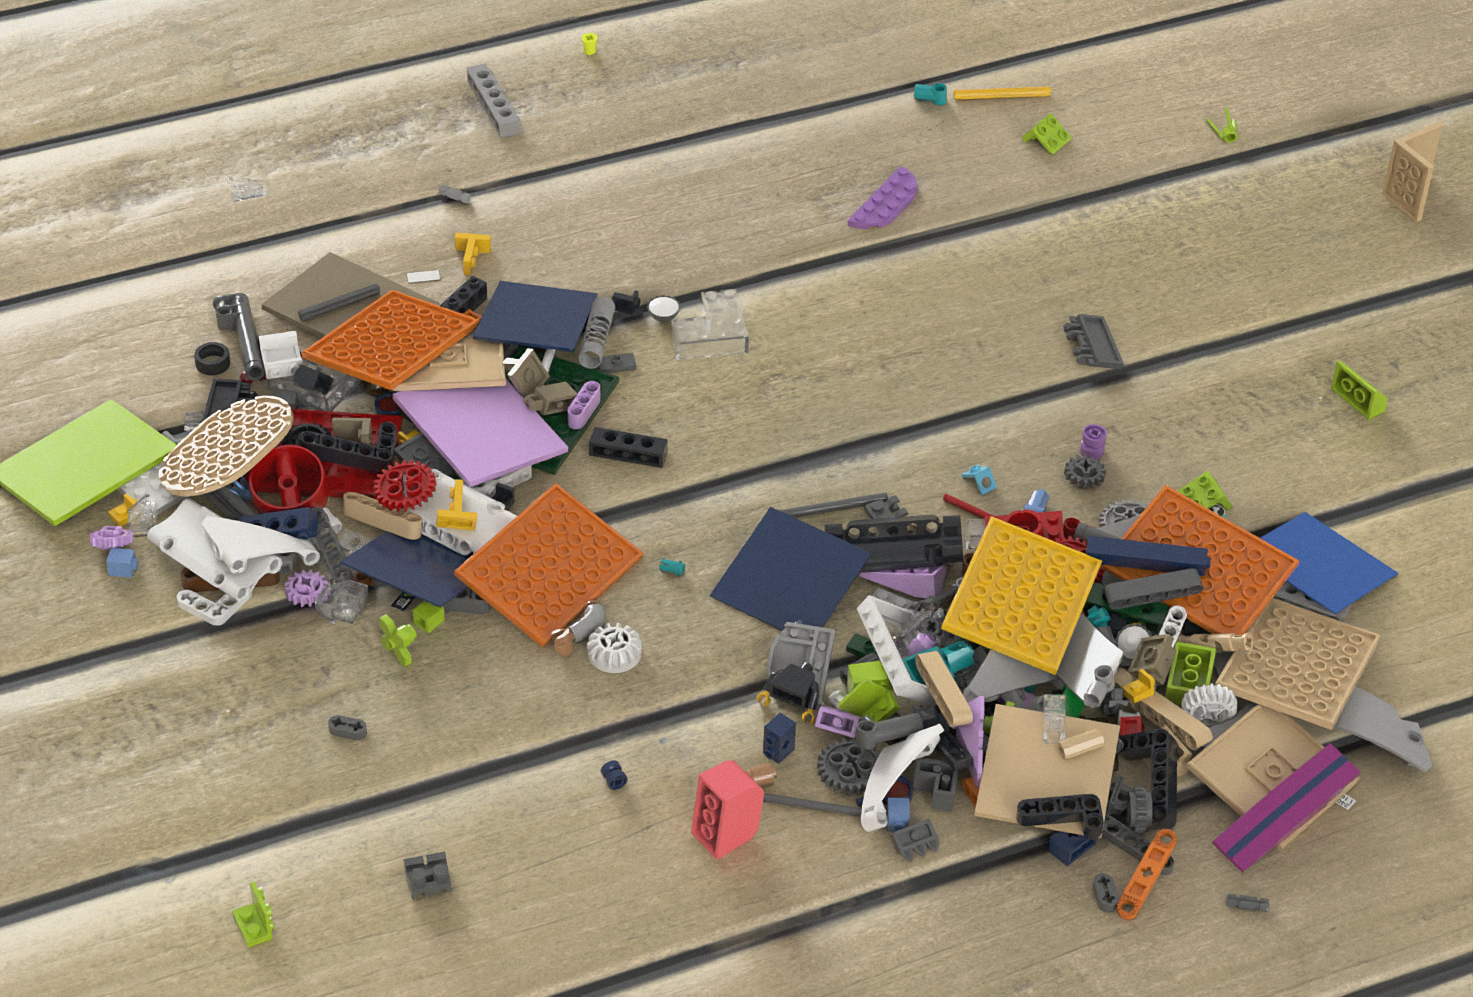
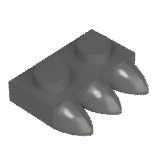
(915, 837)

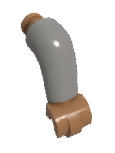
(593, 618)

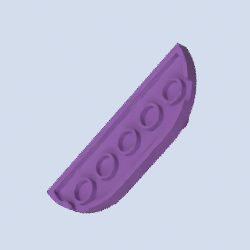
(887, 201)

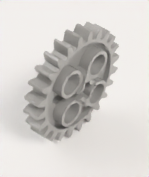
(1120, 511)

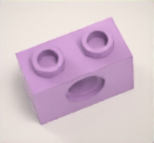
(837, 721)

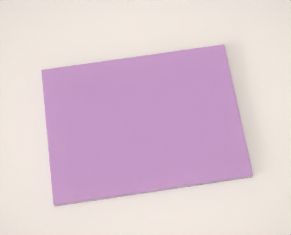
(481, 429)

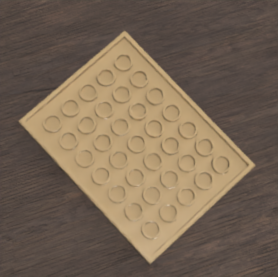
(1300, 663)

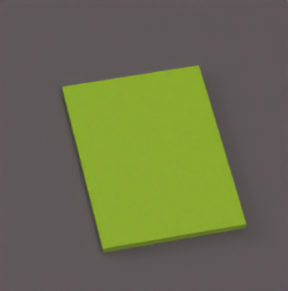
(83, 462)

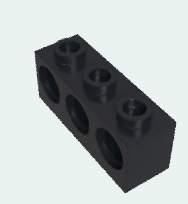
(467, 296)

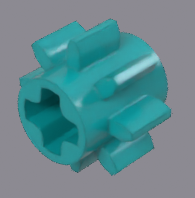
(1098, 617)

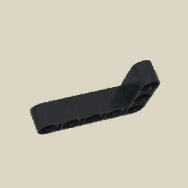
(353, 453)
(1163, 766)

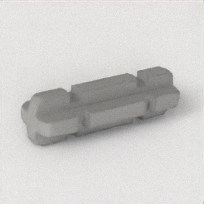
(454, 194)

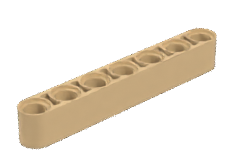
(1164, 712)

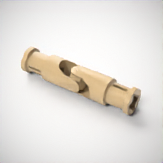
(1221, 642)

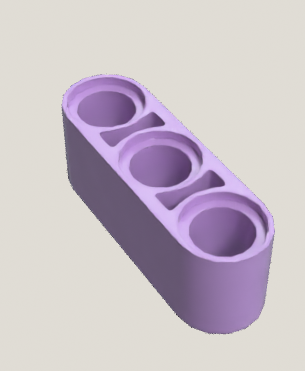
(584, 405)

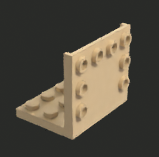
(1412, 170)

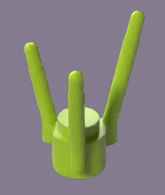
(1229, 131)

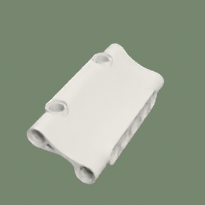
(490, 516)
(185, 541)

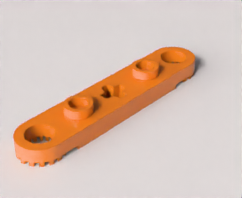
(1140, 886)

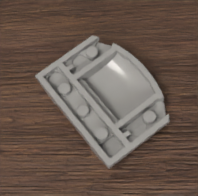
(803, 644)

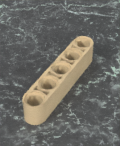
(372, 513)
(943, 689)

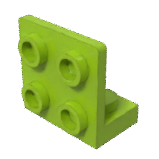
(1049, 133)
(1206, 492)
(871, 701)
(255, 919)

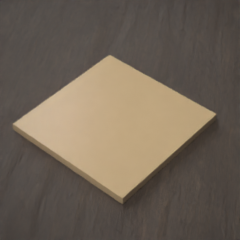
(463, 365)
(1255, 759)
(1026, 768)

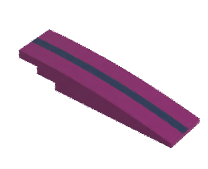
(1286, 808)

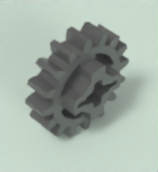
(1085, 471)

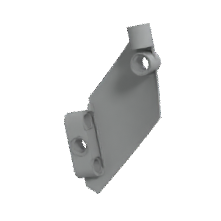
(1380, 724)

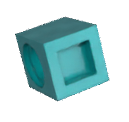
(958, 655)

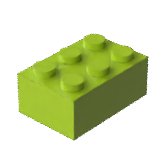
(1190, 668)

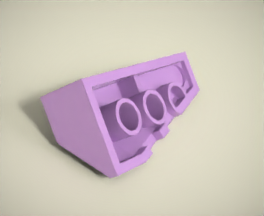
(912, 581)
(971, 738)

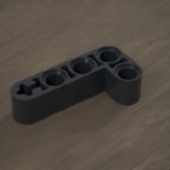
(1059, 815)

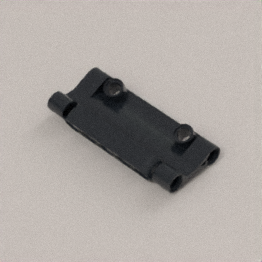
(905, 547)

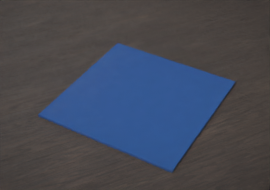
(1329, 566)

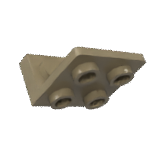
(353, 429)

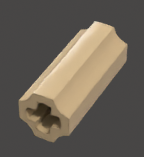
(1080, 743)

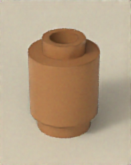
(762, 774)

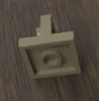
(526, 372)
(1154, 656)

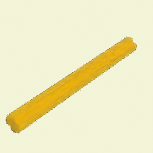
(1002, 93)

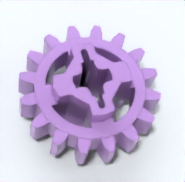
(111, 537)
(305, 587)

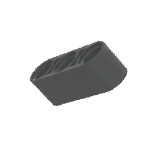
(468, 602)

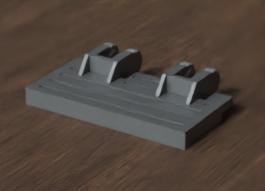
(1095, 341)

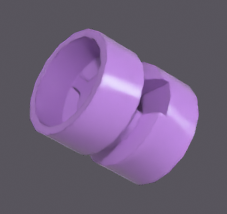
(1093, 441)

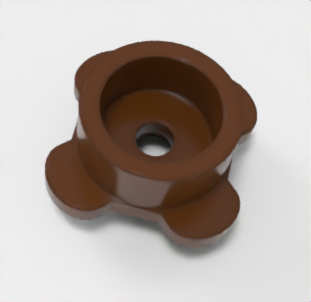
(362, 578)

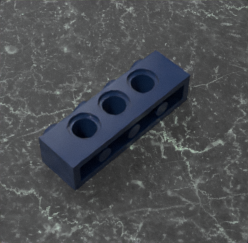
(297, 523)

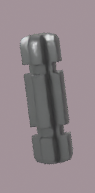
(1247, 902)

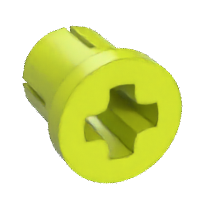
(589, 43)

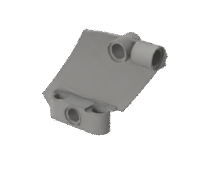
(1089, 664)

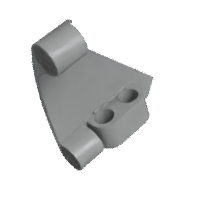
(1002, 675)

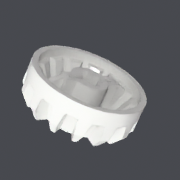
(614, 657)

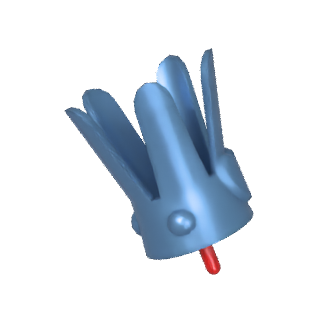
(241, 490)

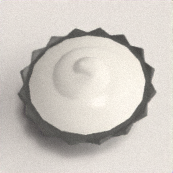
(663, 308)
(1129, 639)

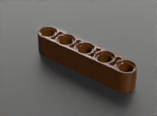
(197, 584)

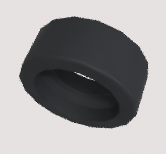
(212, 349)

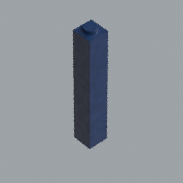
(1147, 555)

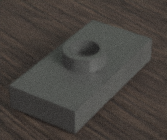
(618, 363)

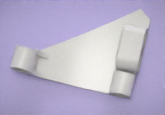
(240, 541)
(888, 768)

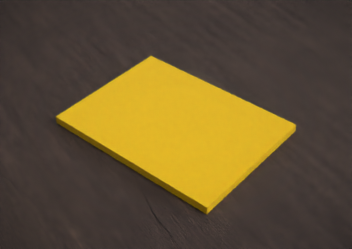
(1022, 595)

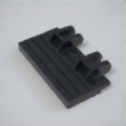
(226, 392)

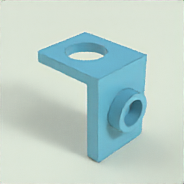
(979, 473)

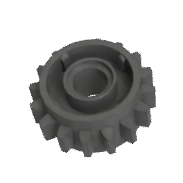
(1139, 809)

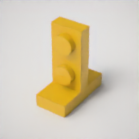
(472, 245)
(455, 517)

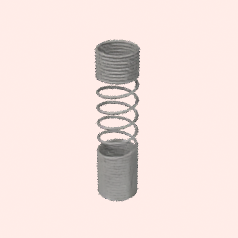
(599, 320)

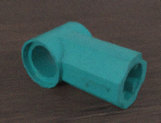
(935, 93)

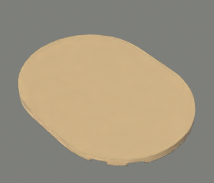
(226, 446)

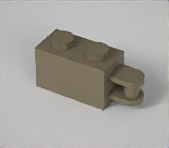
(551, 398)

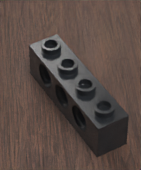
(628, 447)

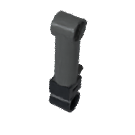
(870, 732)

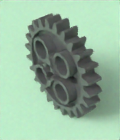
(846, 766)

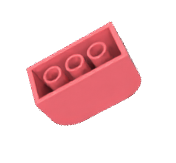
(726, 808)

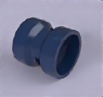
(613, 773)

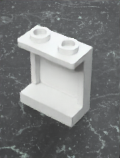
(280, 354)

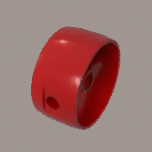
(285, 460)

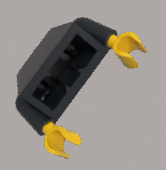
(793, 686)

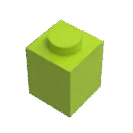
(428, 616)

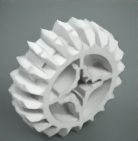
(1210, 704)

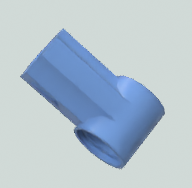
(1038, 501)

